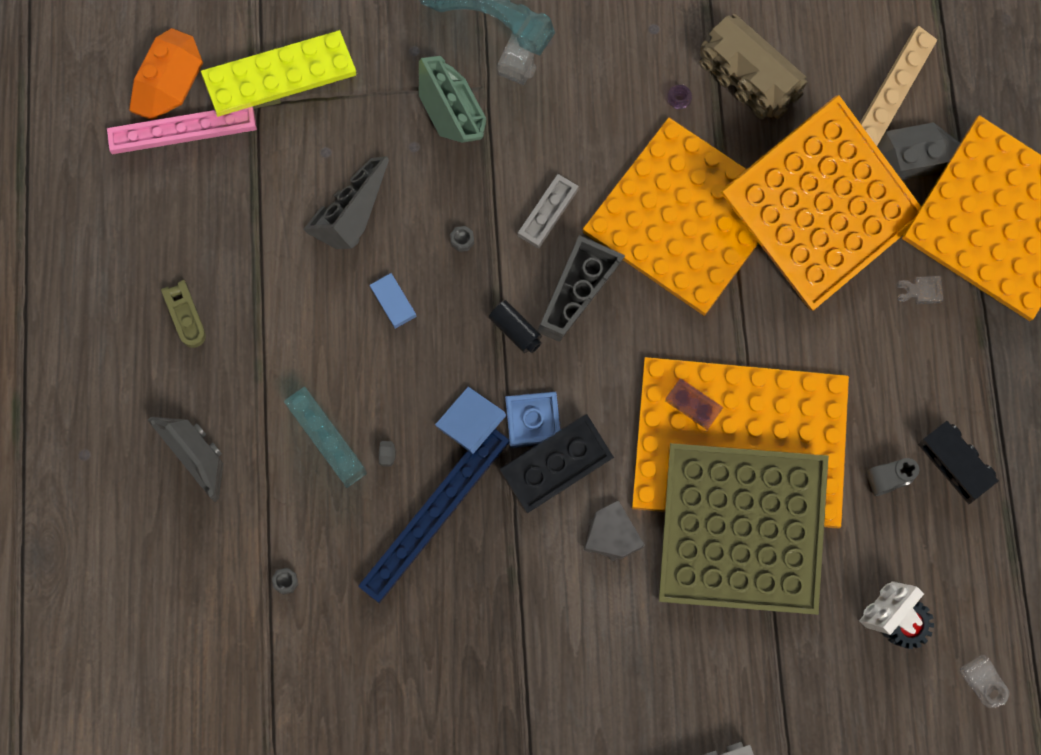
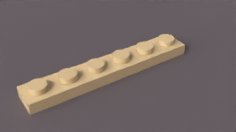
(897, 83)

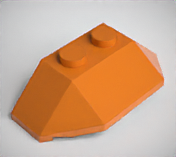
(165, 74)

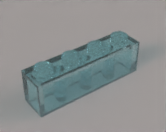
(325, 437)

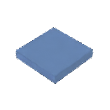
(532, 418)
(470, 420)

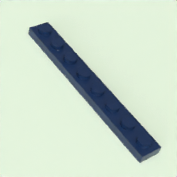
(432, 517)

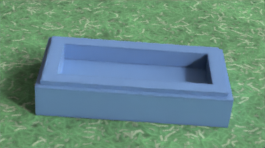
(393, 300)

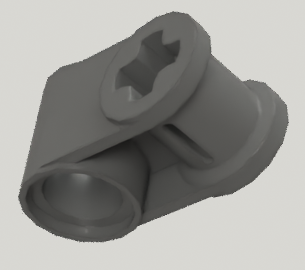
(888, 477)

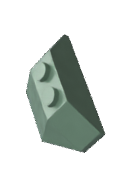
(449, 101)

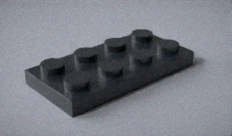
(556, 463)

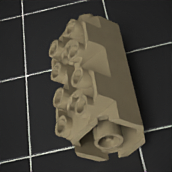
(753, 66)

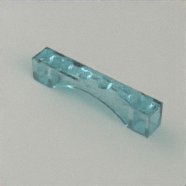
(530, 29)

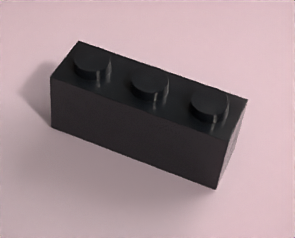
(958, 462)

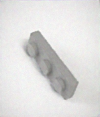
(548, 211)

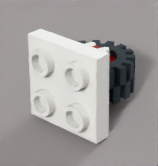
(899, 615)

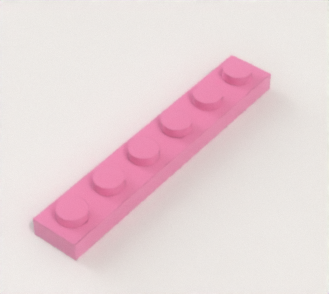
(179, 130)

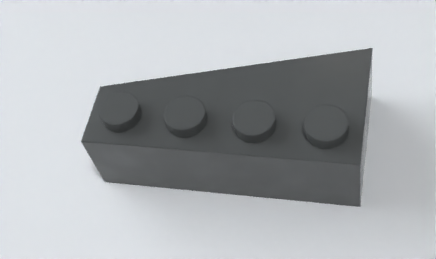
(581, 280)

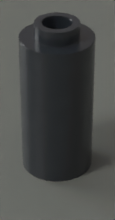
(516, 327)

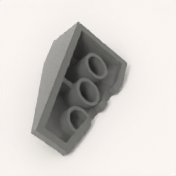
(348, 215)

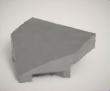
(612, 533)

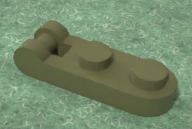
(184, 315)

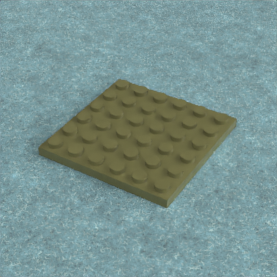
(743, 528)

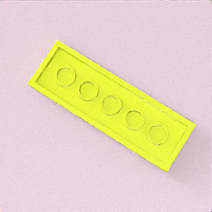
(278, 73)

